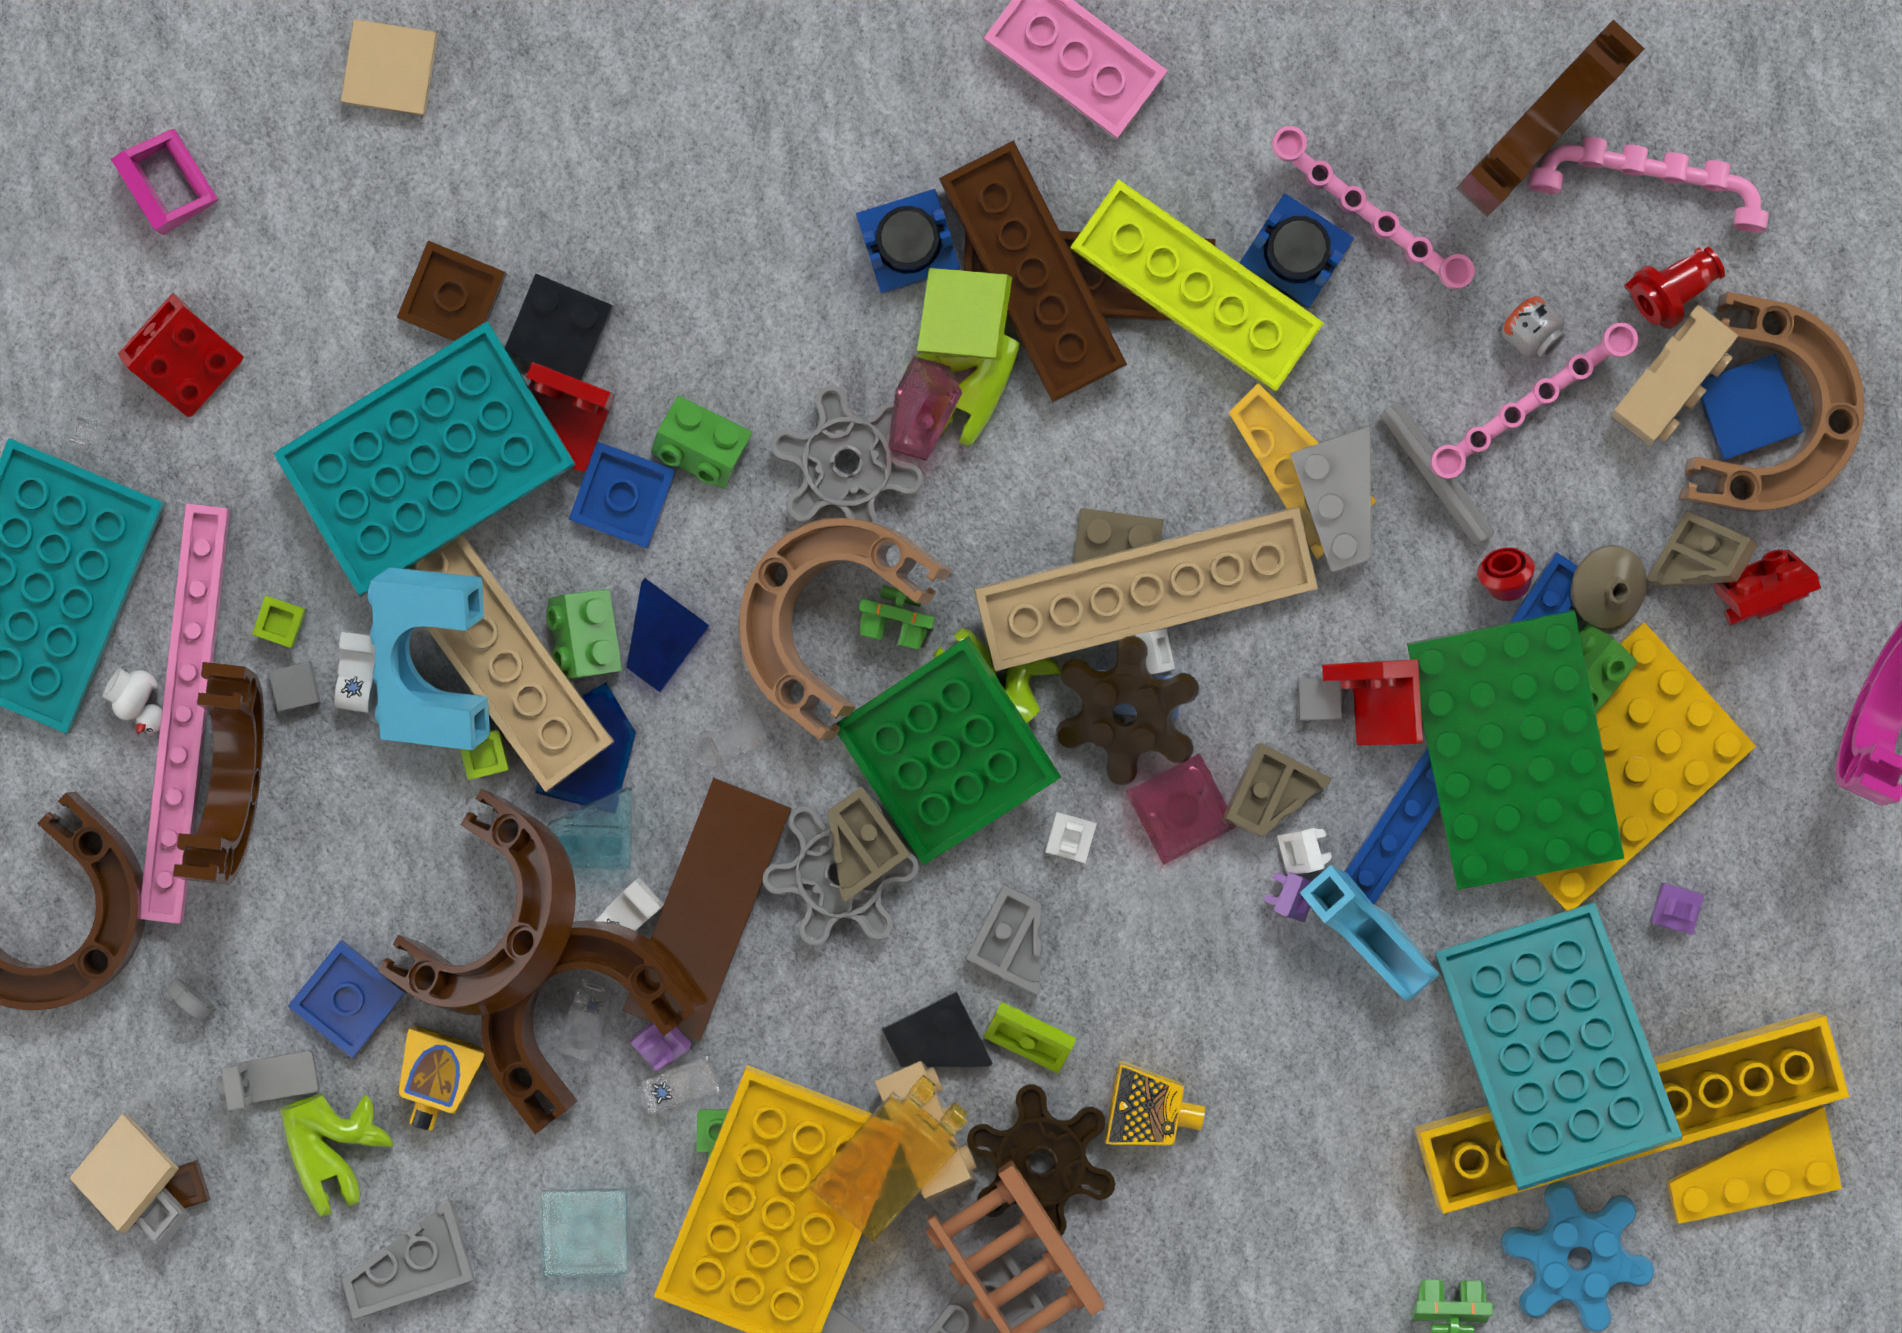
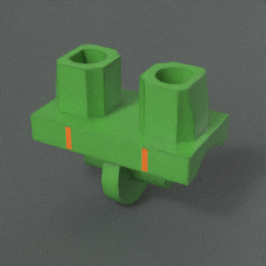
(876, 614)
(1470, 1308)

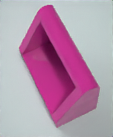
(141, 188)

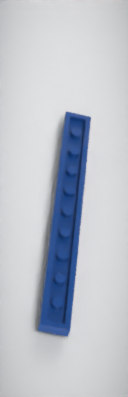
(1417, 795)

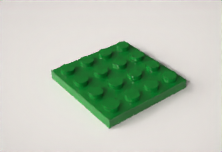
(946, 750)

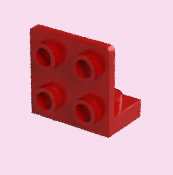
(180, 356)
(573, 408)
(1384, 699)

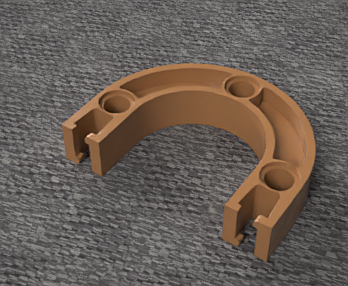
(1833, 387)
(769, 608)

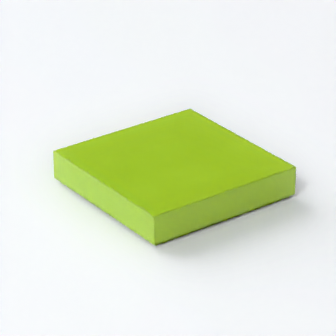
(964, 313)

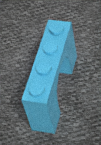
(407, 704)

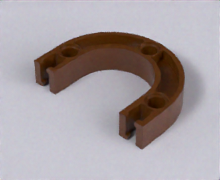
(1549, 118)
(237, 720)
(116, 924)
(533, 938)
(594, 946)

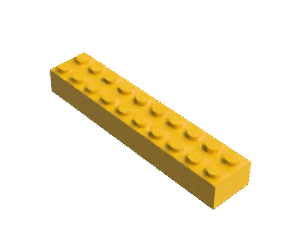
(1709, 1089)

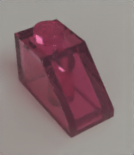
(922, 407)

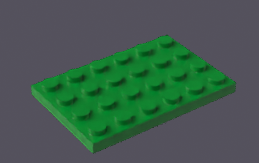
(1516, 750)

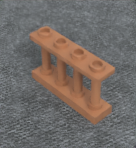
(1033, 1224)

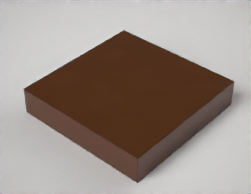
(450, 292)

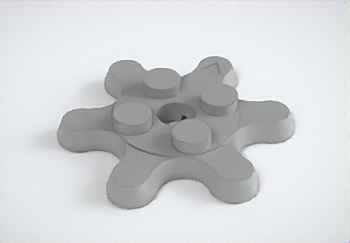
(817, 455)
(811, 880)

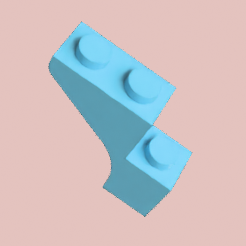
(1370, 932)

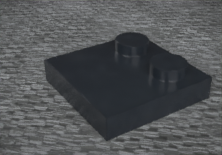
(558, 327)

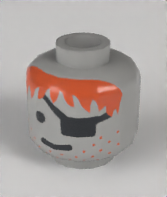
(1533, 327)

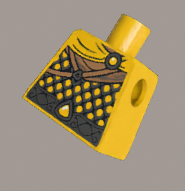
(1148, 1108)

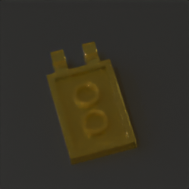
(889, 1159)

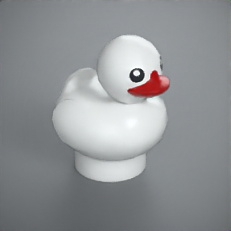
(128, 698)

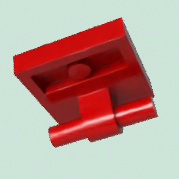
(1767, 586)

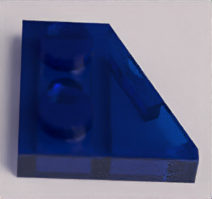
(661, 636)

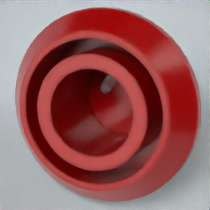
(1506, 573)

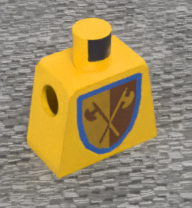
(437, 1073)

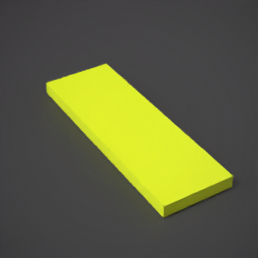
(1196, 285)

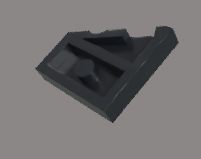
(938, 1036)

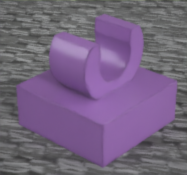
(1290, 901)
(1677, 908)
(659, 1050)

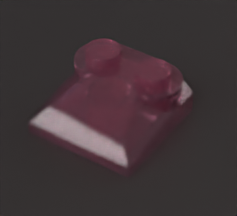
(1180, 808)

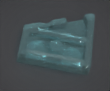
(598, 832)

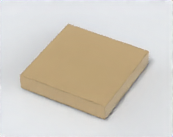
(389, 67)
(124, 1173)

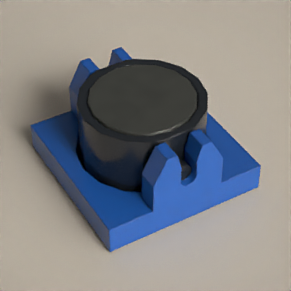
(907, 240)
(1296, 250)

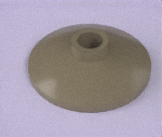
(1596, 579)

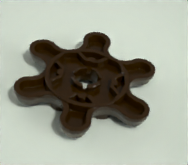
(1130, 684)
(1061, 1138)

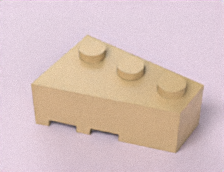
(1676, 377)
(958, 1169)

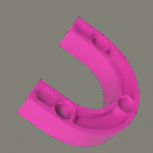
(1867, 748)

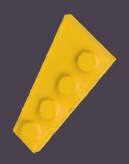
(1272, 437)
(1772, 1169)

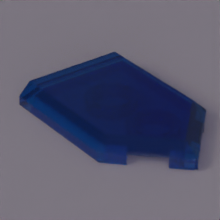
(608, 769)

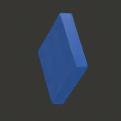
(1749, 407)
(622, 494)
(347, 999)

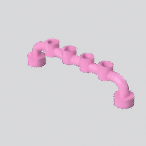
(1672, 170)
(1453, 271)
(1616, 341)

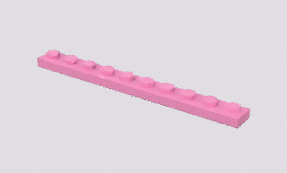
(182, 719)

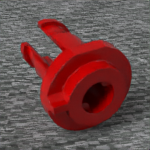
(1663, 293)

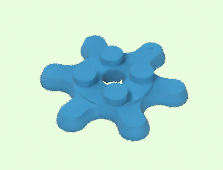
(1572, 1228)

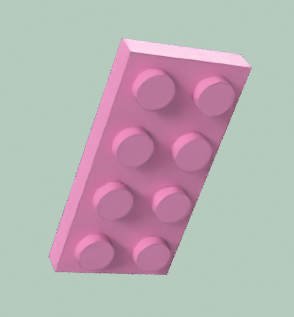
(1077, 59)

